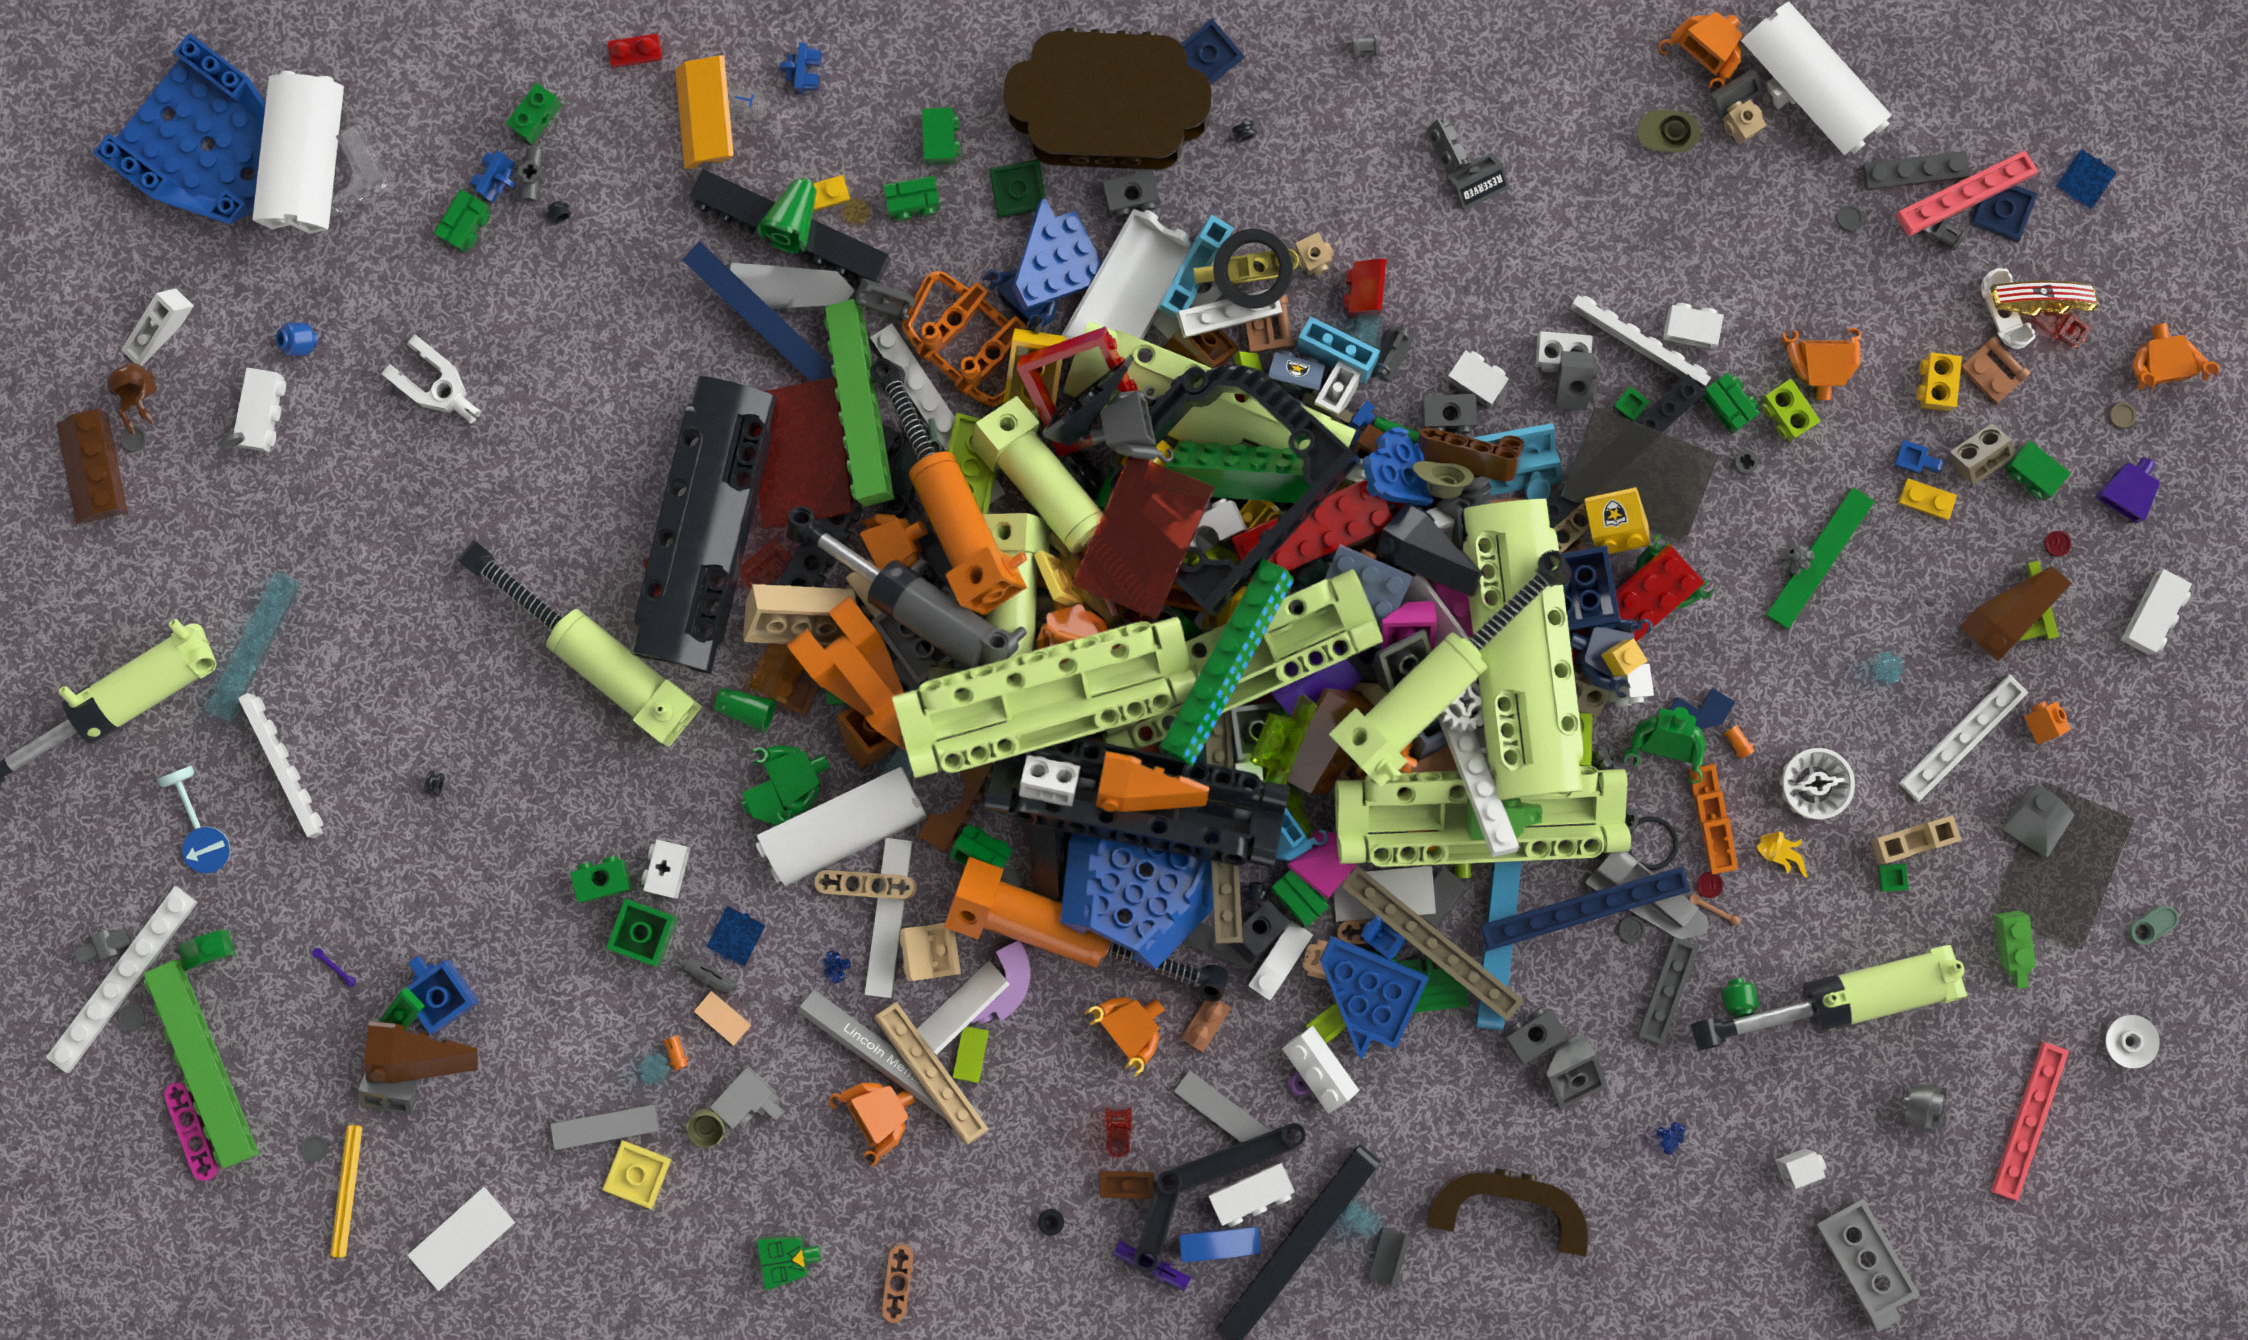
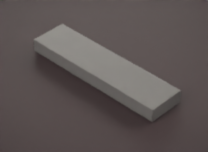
(1219, 1108)
(605, 1127)

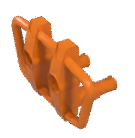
(938, 336)

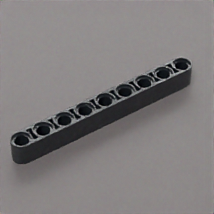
(1299, 1245)

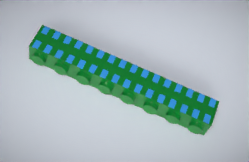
(1227, 662)

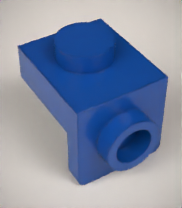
(1383, 937)

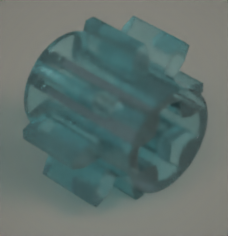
(1888, 667)
(654, 1069)

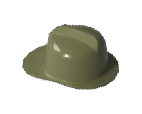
(1668, 131)
(1443, 479)

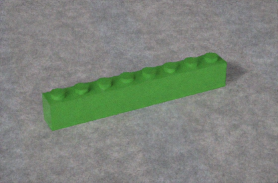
(859, 403)
(201, 1064)

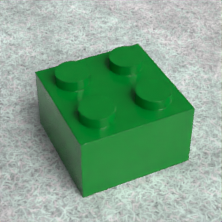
(642, 932)

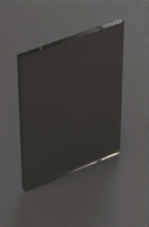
(1628, 455)
(2069, 884)

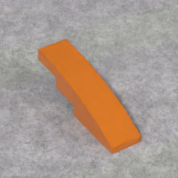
(1713, 820)

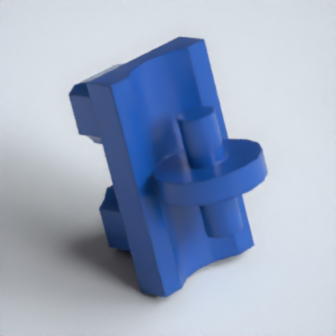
(805, 58)
(495, 177)

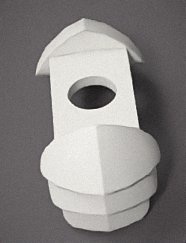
(2010, 329)

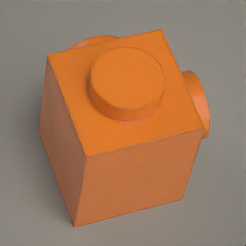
(2047, 721)

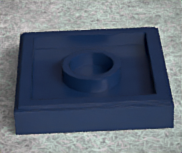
(1211, 51)
(2005, 212)

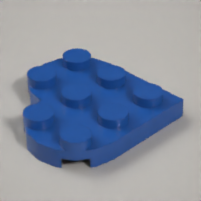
(1391, 469)

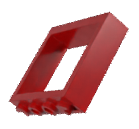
(1036, 388)

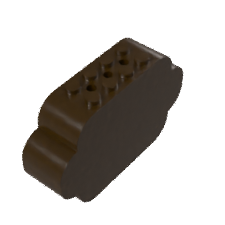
(1107, 99)

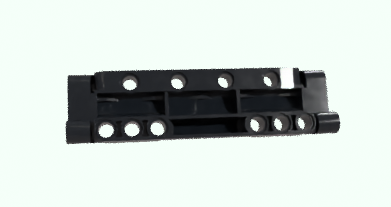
(706, 522)
(1238, 832)

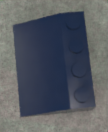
(1590, 590)

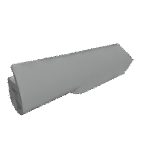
(794, 287)
(1672, 915)

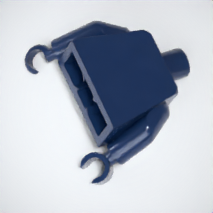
(1596, 642)

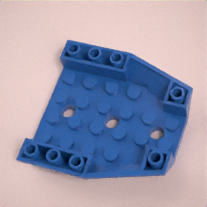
(168, 156)
(1162, 908)

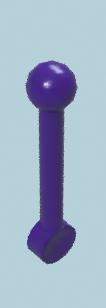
(318, 953)

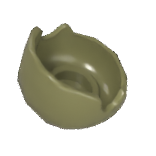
(705, 1128)

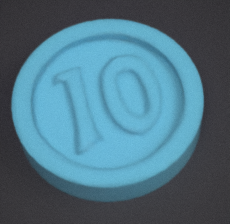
(1537, 489)

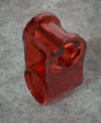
(1118, 1128)

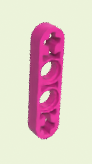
(187, 1133)

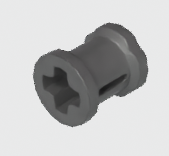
(1366, 45)

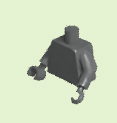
(1129, 426)

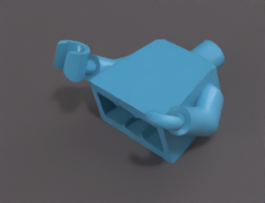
(1293, 840)

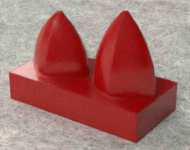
(635, 50)

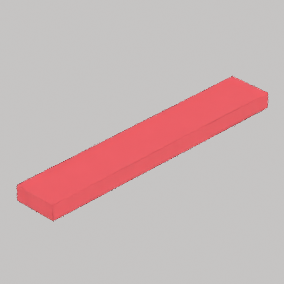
(1966, 193)
(2029, 1121)

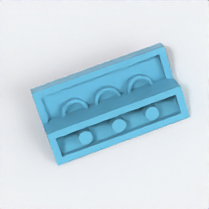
(1537, 460)

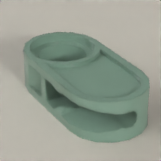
(2158, 922)

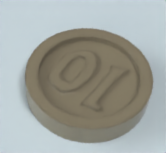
(2122, 415)

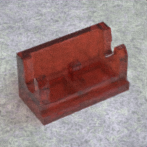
(765, 565)

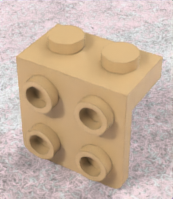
(929, 952)

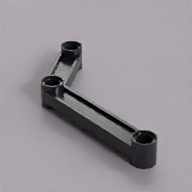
(904, 491)
(1201, 1172)

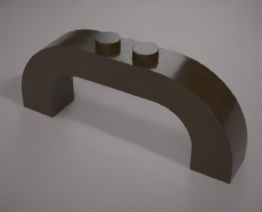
(1451, 1195)

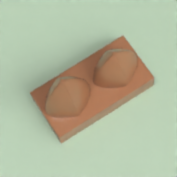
(1205, 1024)

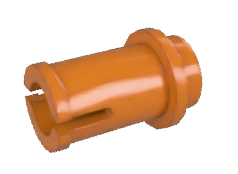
(1739, 742)
(675, 1053)

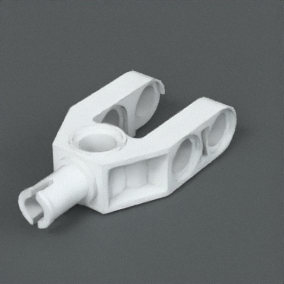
(449, 379)

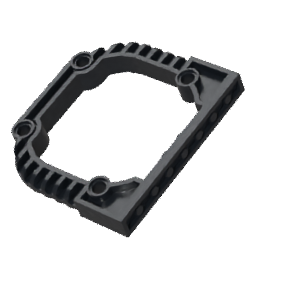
(1325, 467)

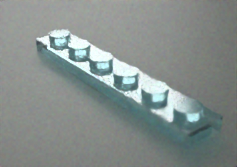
(253, 646)

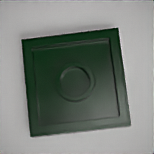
(1017, 188)

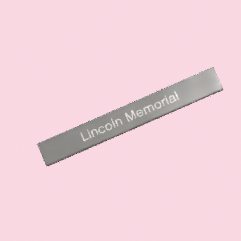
(865, 1045)

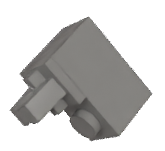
(744, 1095)

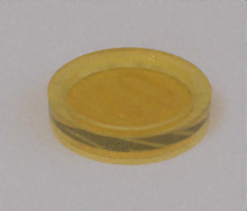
(856, 211)

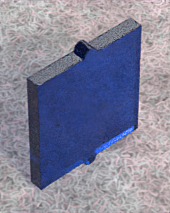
(2086, 178)
(736, 936)

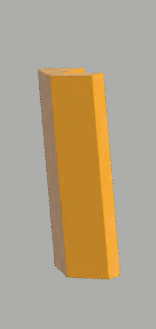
(704, 111)

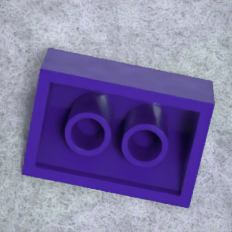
(1337, 676)

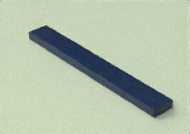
(757, 313)
(1585, 908)

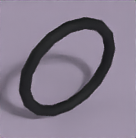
(1674, 837)

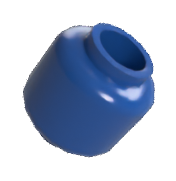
(296, 339)

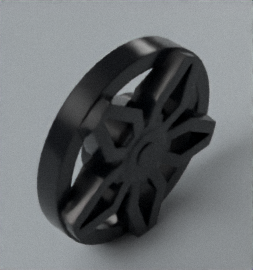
(1082, 471)

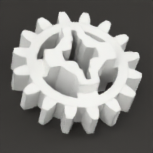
(1459, 715)

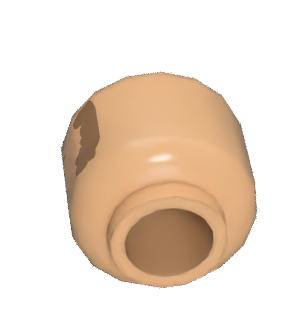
(1312, 960)

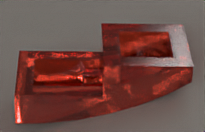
(2064, 327)

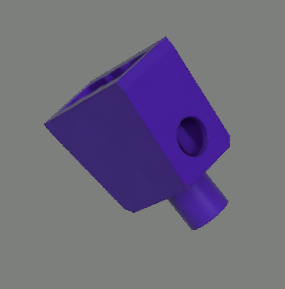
(2131, 490)

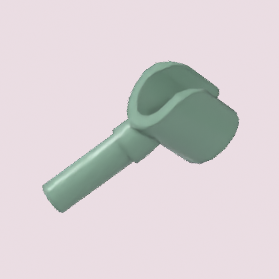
(933, 436)

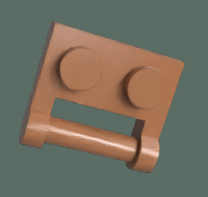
(1261, 335)
(1989, 375)

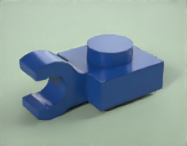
(1362, 418)
(1914, 457)

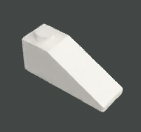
(157, 325)
(1280, 960)

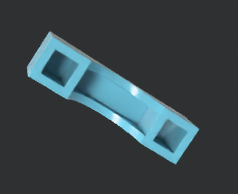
(1201, 254)

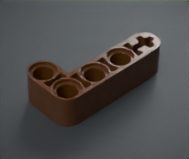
(1480, 457)

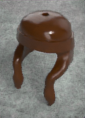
(132, 385)

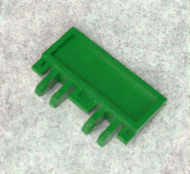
(1440, 990)

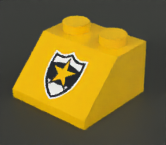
(1618, 520)

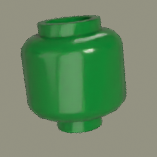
(1740, 998)

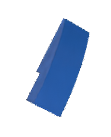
(1219, 1244)

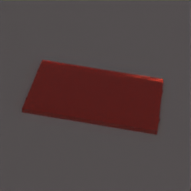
(805, 455)
(1143, 536)

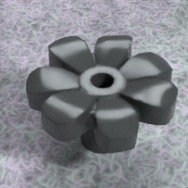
(1797, 558)
(1608, 759)

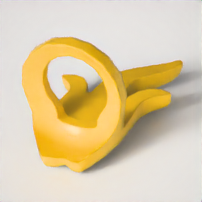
(1777, 849)

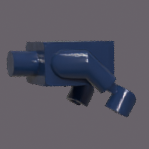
(1034, 317)

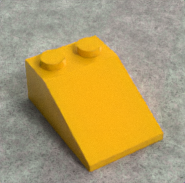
(1025, 343)

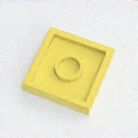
(1057, 579)
(636, 1174)

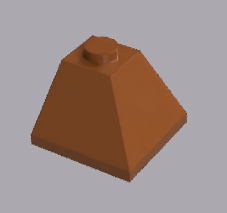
(861, 739)

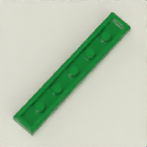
(1825, 550)

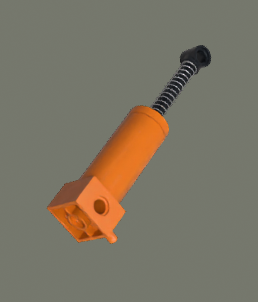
(980, 572)
(1035, 920)

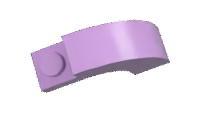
(1018, 974)

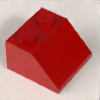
(1366, 287)

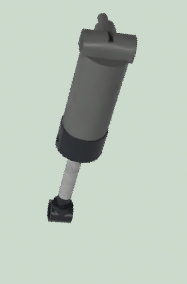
(915, 602)

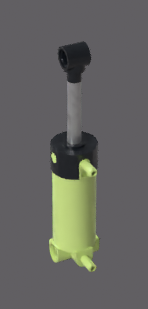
(124, 692)
(1854, 997)

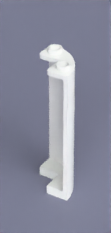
(1817, 78)
(298, 152)
(1132, 277)
(841, 827)

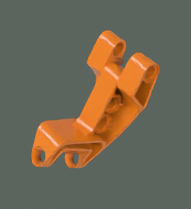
(855, 668)

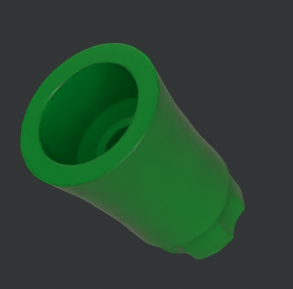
(746, 708)

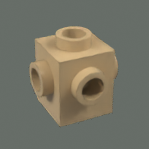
(1743, 121)
(1314, 246)

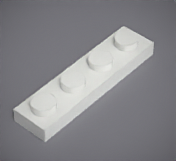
(1221, 315)

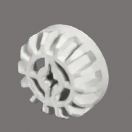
(1840, 780)

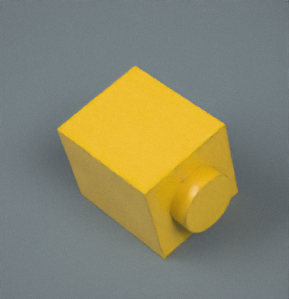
(1624, 657)

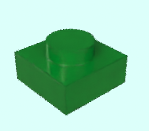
(1631, 404)
(1893, 877)

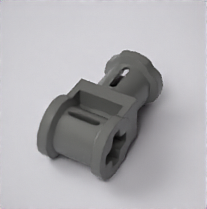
(1944, 232)

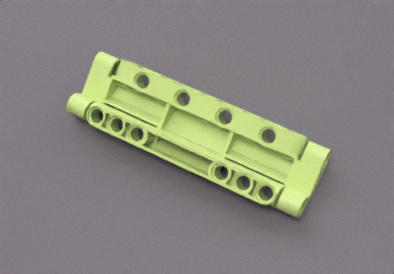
(1220, 422)
(1328, 609)
(1524, 655)
(1046, 698)
(1430, 805)

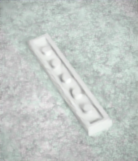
(1963, 738)
(888, 921)

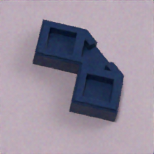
(1711, 713)

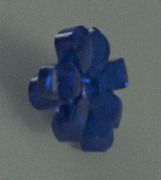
(835, 966)
(1671, 1137)

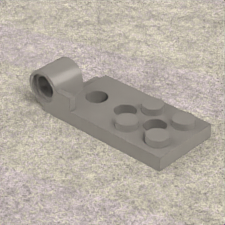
(1877, 1305)

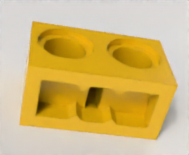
(1947, 384)

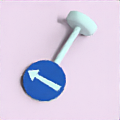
(205, 847)

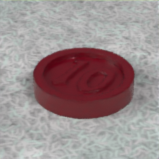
(2057, 543)
(1709, 885)

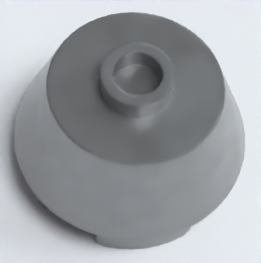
(1925, 1107)

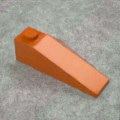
(1134, 787)

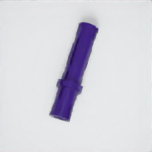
(1176, 1279)

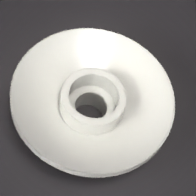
(2145, 1041)

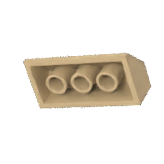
(786, 611)

